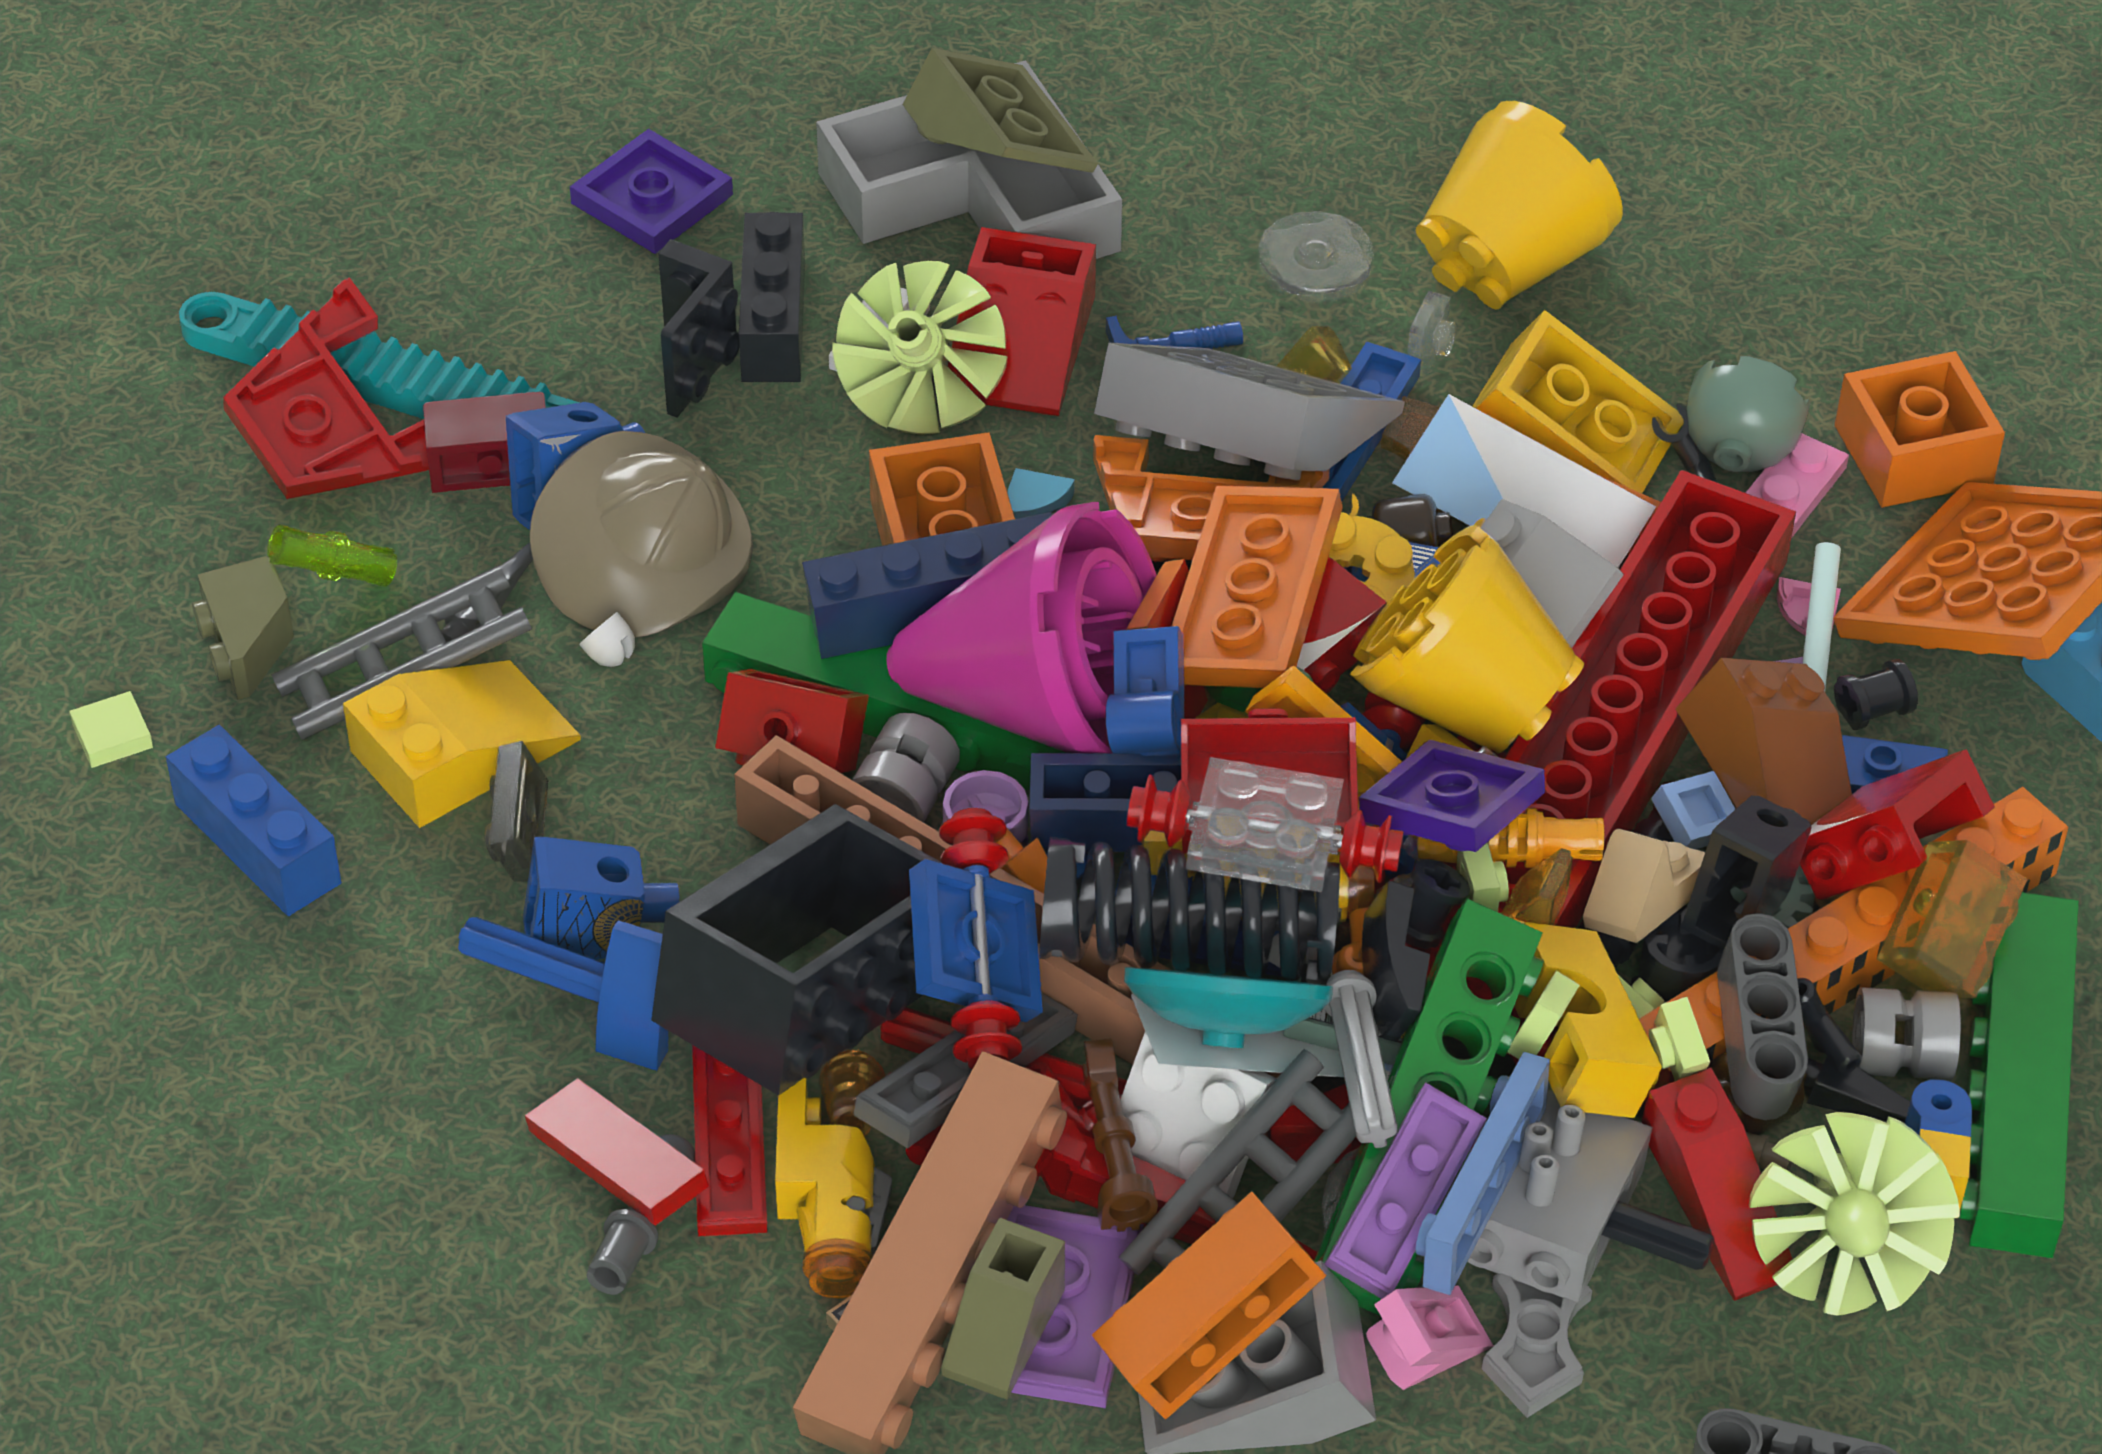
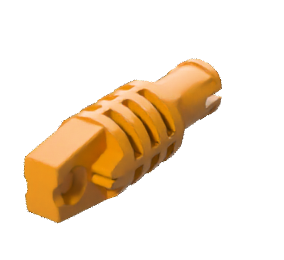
(1531, 840)

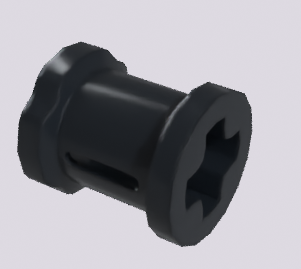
(1876, 694)
(1435, 893)

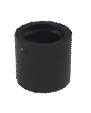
(1676, 958)

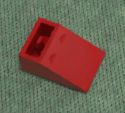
(1045, 304)

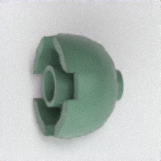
(1745, 414)

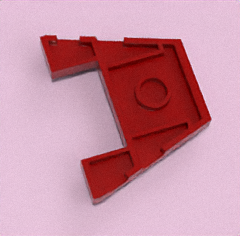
(309, 416)

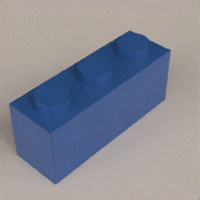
(254, 820)

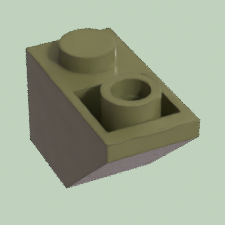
(247, 618)
(1005, 1307)

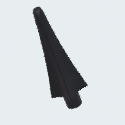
(1853, 1092)

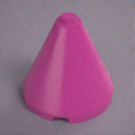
(1034, 631)

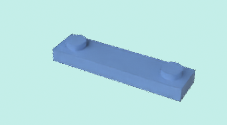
(1452, 1234)

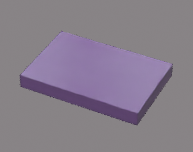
(1067, 1358)

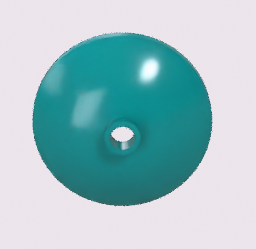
(1226, 1004)

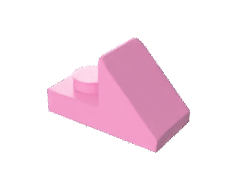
(1425, 1333)

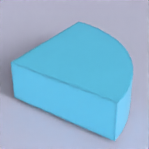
(1038, 493)

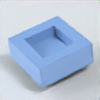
(1693, 808)

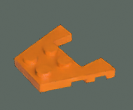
(1167, 507)

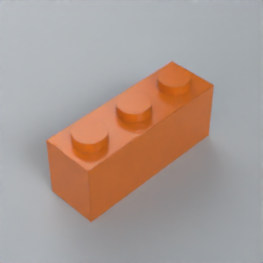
(1208, 1305)

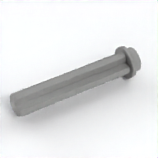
(1361, 1057)

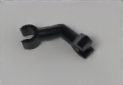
(1689, 454)

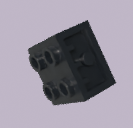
(697, 321)

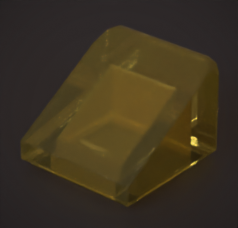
(1318, 355)
(1541, 890)

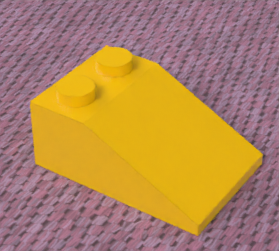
(1578, 404)
(439, 732)

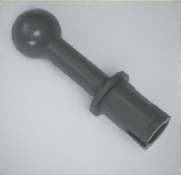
(627, 1239)

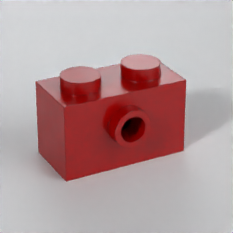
(806, 714)

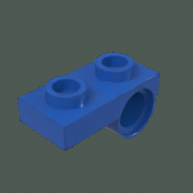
(1148, 692)

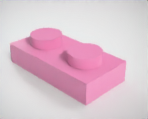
(1801, 478)

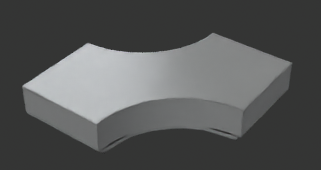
(1534, 1355)

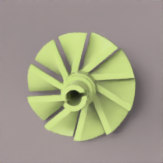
(893, 368)
(1873, 1200)

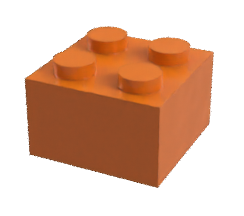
(1918, 428)

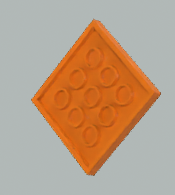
(1988, 575)

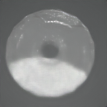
(1315, 256)

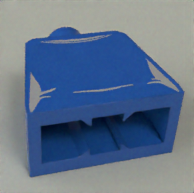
(542, 441)

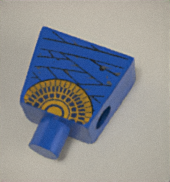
(583, 891)

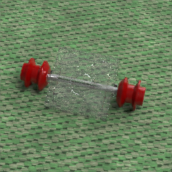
(1265, 825)

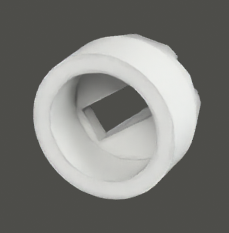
(610, 642)

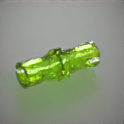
(332, 555)

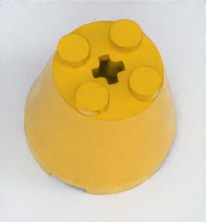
(1516, 206)
(1468, 646)

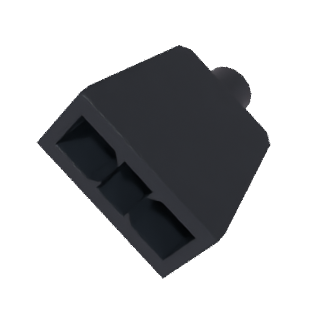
(1751, 848)

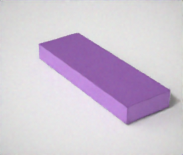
(1404, 1190)

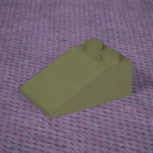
(992, 110)

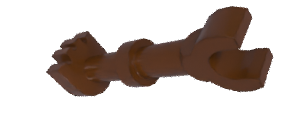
(1127, 1196)

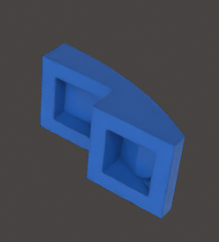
(627, 998)

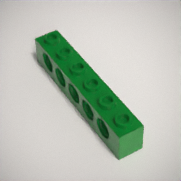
(1477, 946)

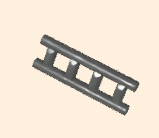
(417, 620)
(1249, 1140)

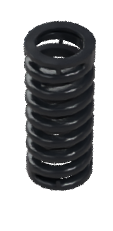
(1070, 921)

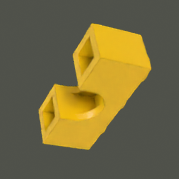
(1601, 1048)

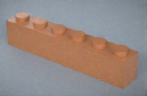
(918, 1275)

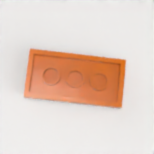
(1254, 582)

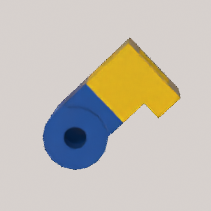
(1943, 1118)

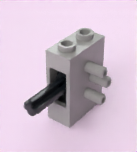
(1573, 1199)

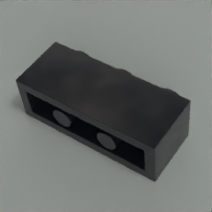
(772, 297)

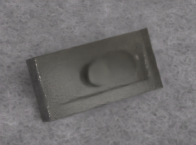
(518, 809)

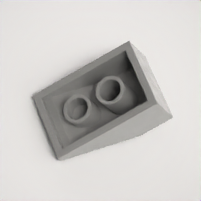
(1285, 1389)

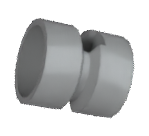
(909, 763)
(1929, 1032)

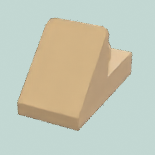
(1640, 885)

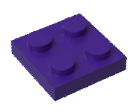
(651, 190)
(1453, 795)

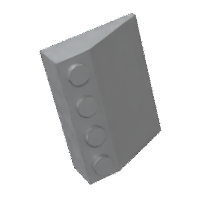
(1238, 407)

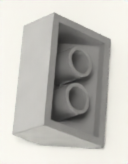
(1555, 565)

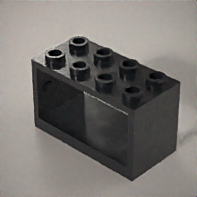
(724, 944)

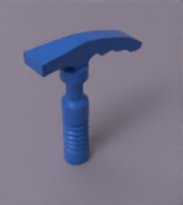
(1208, 337)

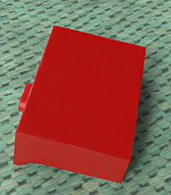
(1273, 741)

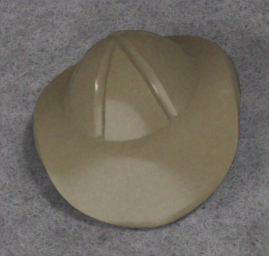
(638, 534)

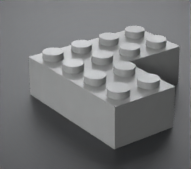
(898, 181)

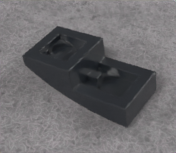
(1391, 966)

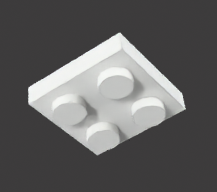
(1187, 1111)

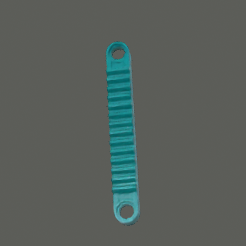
(378, 370)

